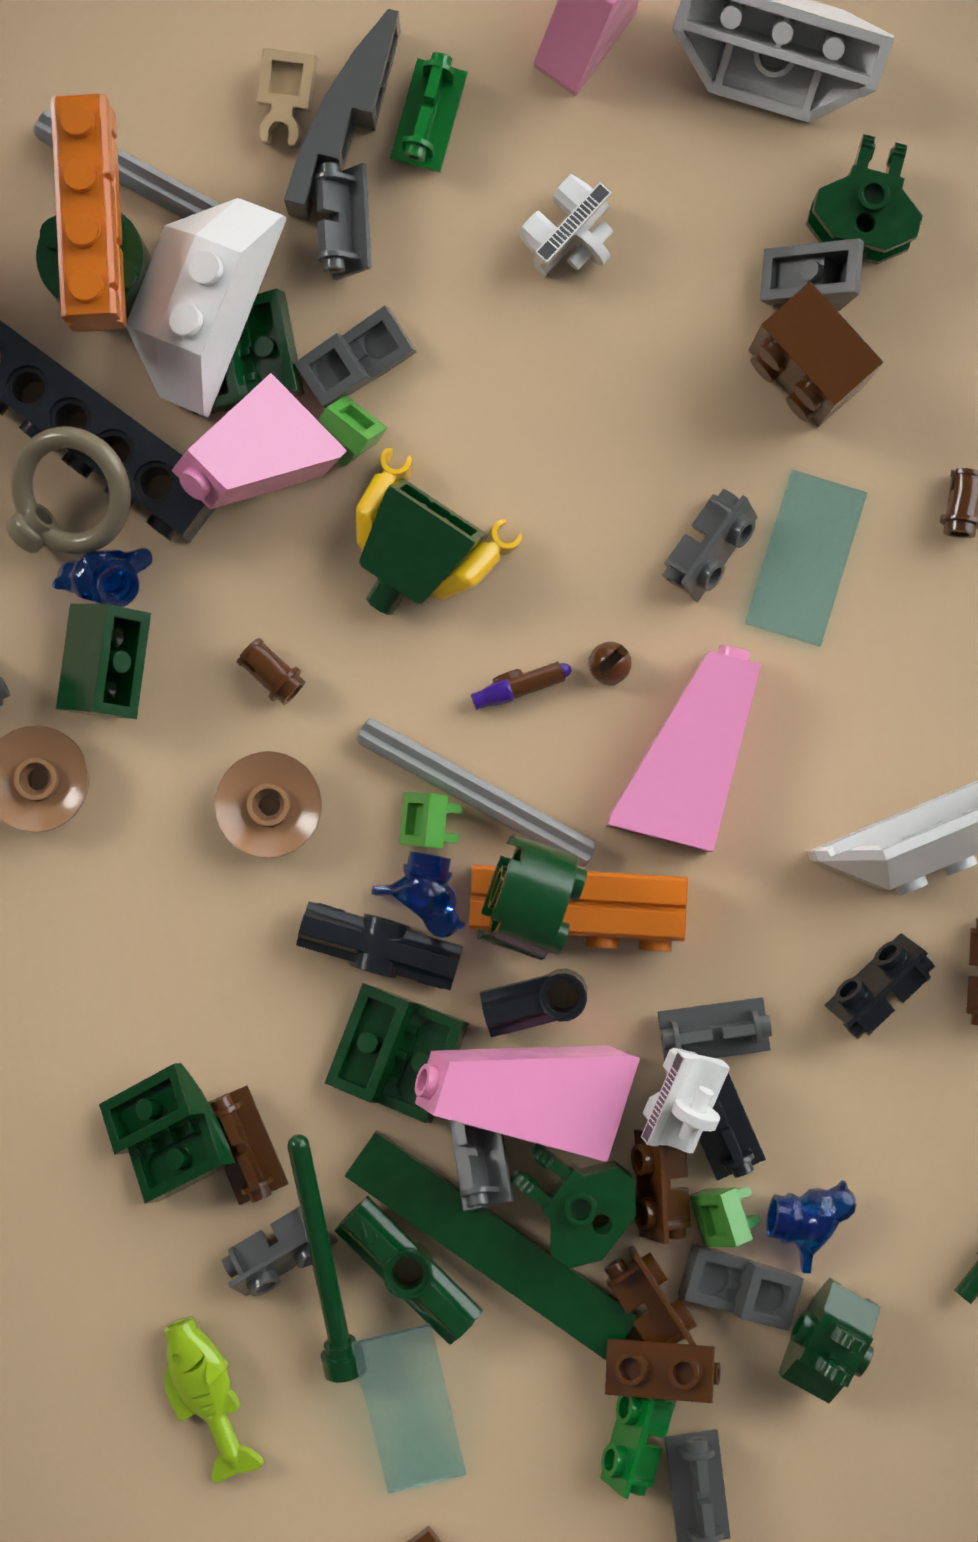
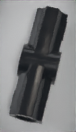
(379, 945)

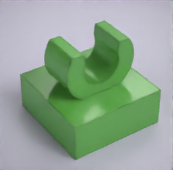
(351, 427)
(425, 820)
(723, 1216)

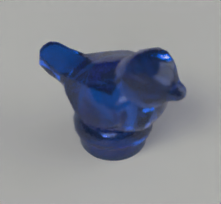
(104, 575)
(426, 892)
(809, 1218)

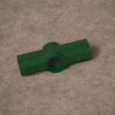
(433, 1295)

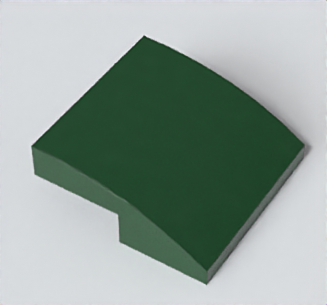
(262, 349)
(387, 1046)
(166, 1132)

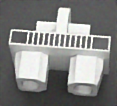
(584, 209)
(685, 1101)

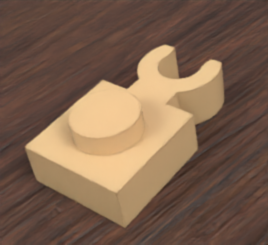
(286, 86)

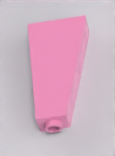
(690, 764)
(536, 1094)

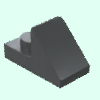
(830, 266)

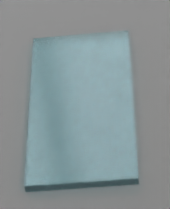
(806, 558)
(409, 1408)

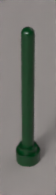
(338, 1354)

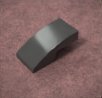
(355, 358)
(740, 1287)

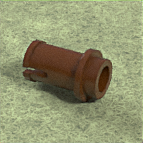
(962, 506)
(271, 671)

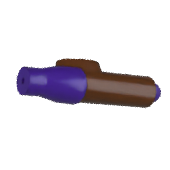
(517, 684)

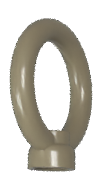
(35, 525)

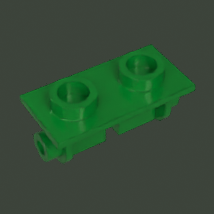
(429, 113)
(628, 1460)

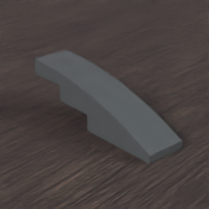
(350, 102)

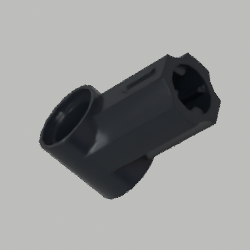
(528, 1003)

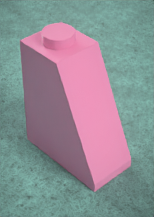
(580, 38)
(257, 449)

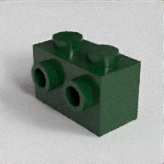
(103, 660)

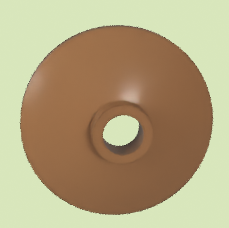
(44, 749)
(240, 799)

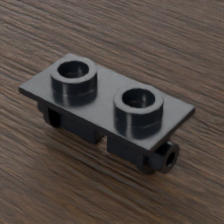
(896, 967)
(733, 1144)

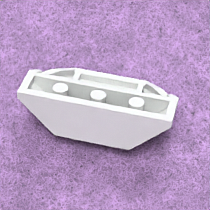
(783, 53)
(201, 298)
(909, 844)

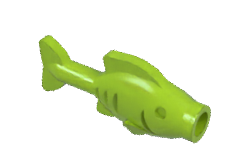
(201, 1386)

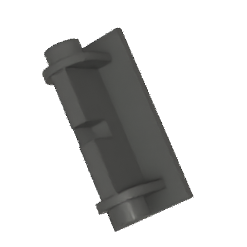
(346, 236)
(726, 526)
(717, 1028)
(481, 1166)
(262, 1264)
(697, 1487)

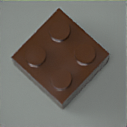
(813, 355)

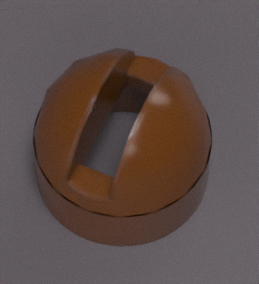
(618, 671)

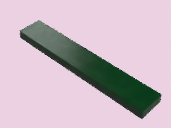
(490, 1245)

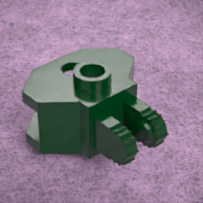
(868, 206)
(577, 1201)
(830, 1341)

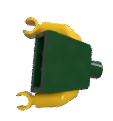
(418, 542)

